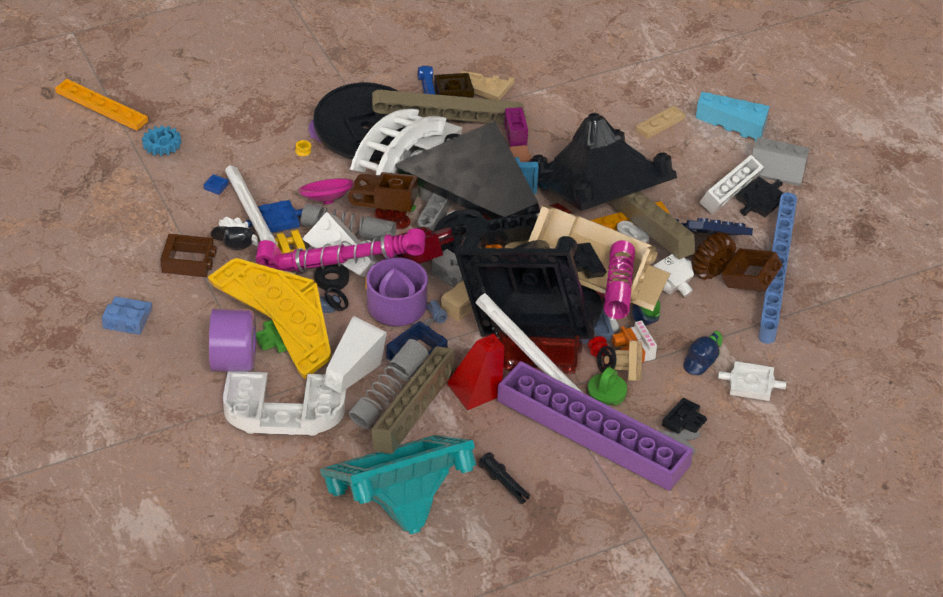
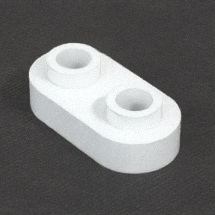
(632, 230)

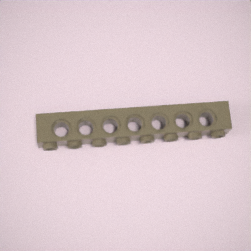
(413, 400)

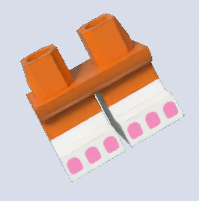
(636, 333)

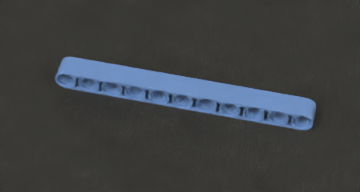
(781, 246)

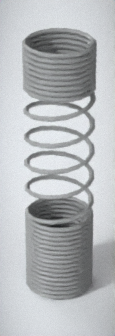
(370, 226)
(404, 365)

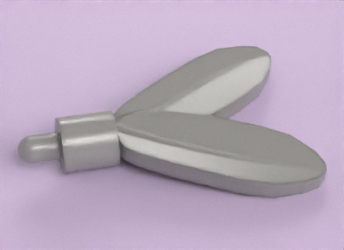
(683, 437)

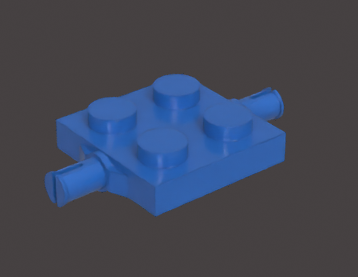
(279, 216)

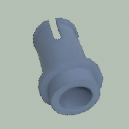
(438, 313)

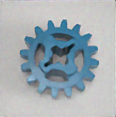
(161, 140)

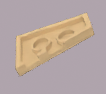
(490, 88)

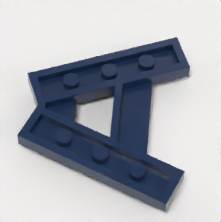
(714, 226)

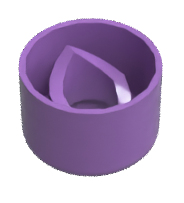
(397, 291)
(232, 340)

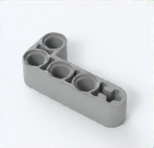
(434, 210)

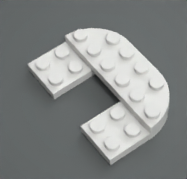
(247, 411)

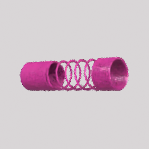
(618, 292)

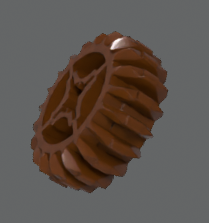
(713, 255)

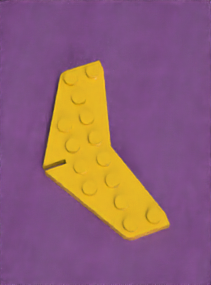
(288, 301)

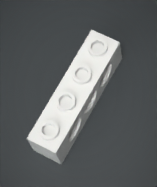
(731, 184)

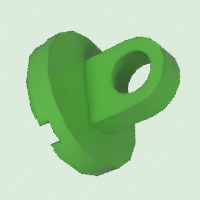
(608, 387)

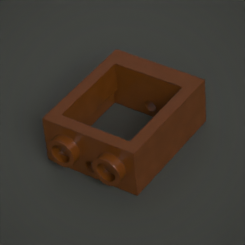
(190, 244)
(743, 258)

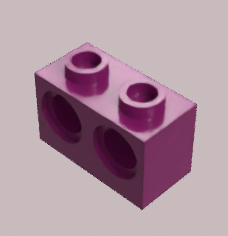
(516, 126)

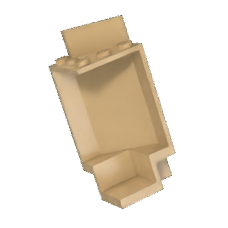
(647, 280)

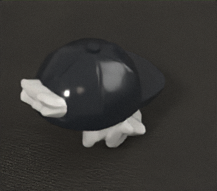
(234, 234)

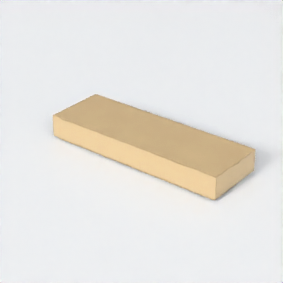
(660, 122)

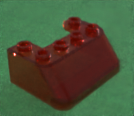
(562, 352)

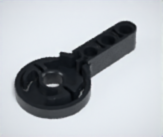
(487, 231)

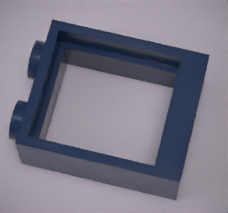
(416, 332)

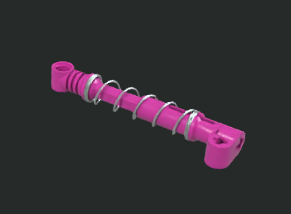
(301, 260)

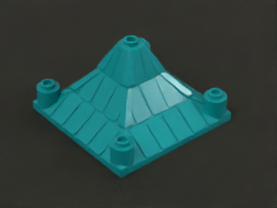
(402, 480)

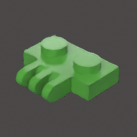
(270, 337)

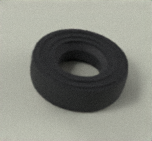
(338, 283)

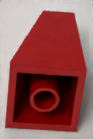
(479, 373)

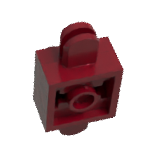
(432, 245)

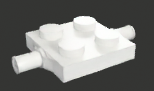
(752, 381)

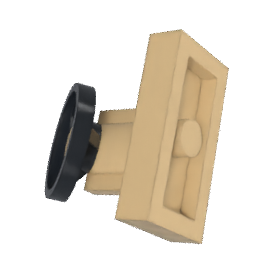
(623, 360)

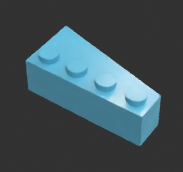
(733, 114)

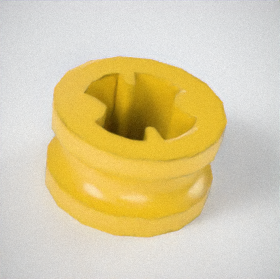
(303, 144)

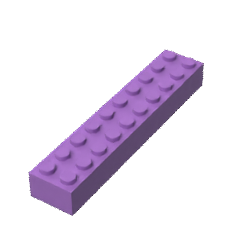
(595, 425)

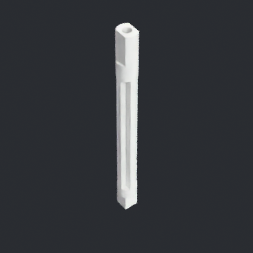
(249, 204)
(522, 340)

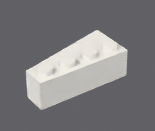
(332, 231)

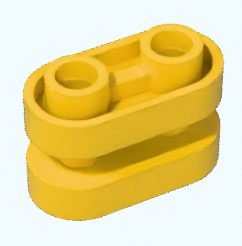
(294, 239)

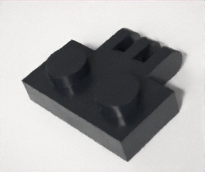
(588, 261)
(685, 416)

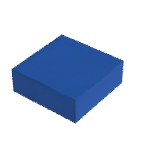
(216, 184)

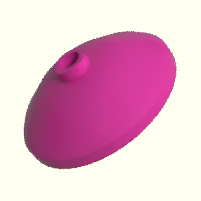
(326, 190)

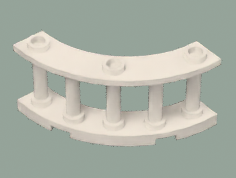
(414, 129)

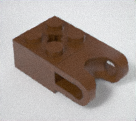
(385, 191)

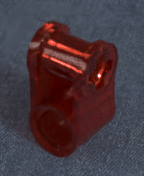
(395, 216)

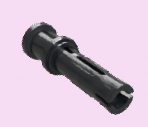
(498, 472)

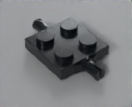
(760, 197)

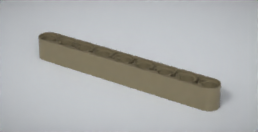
(441, 105)

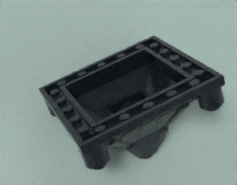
(600, 166)
(530, 285)

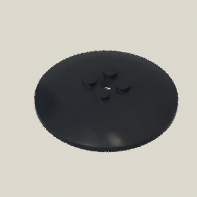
(341, 118)

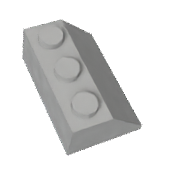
(781, 160)

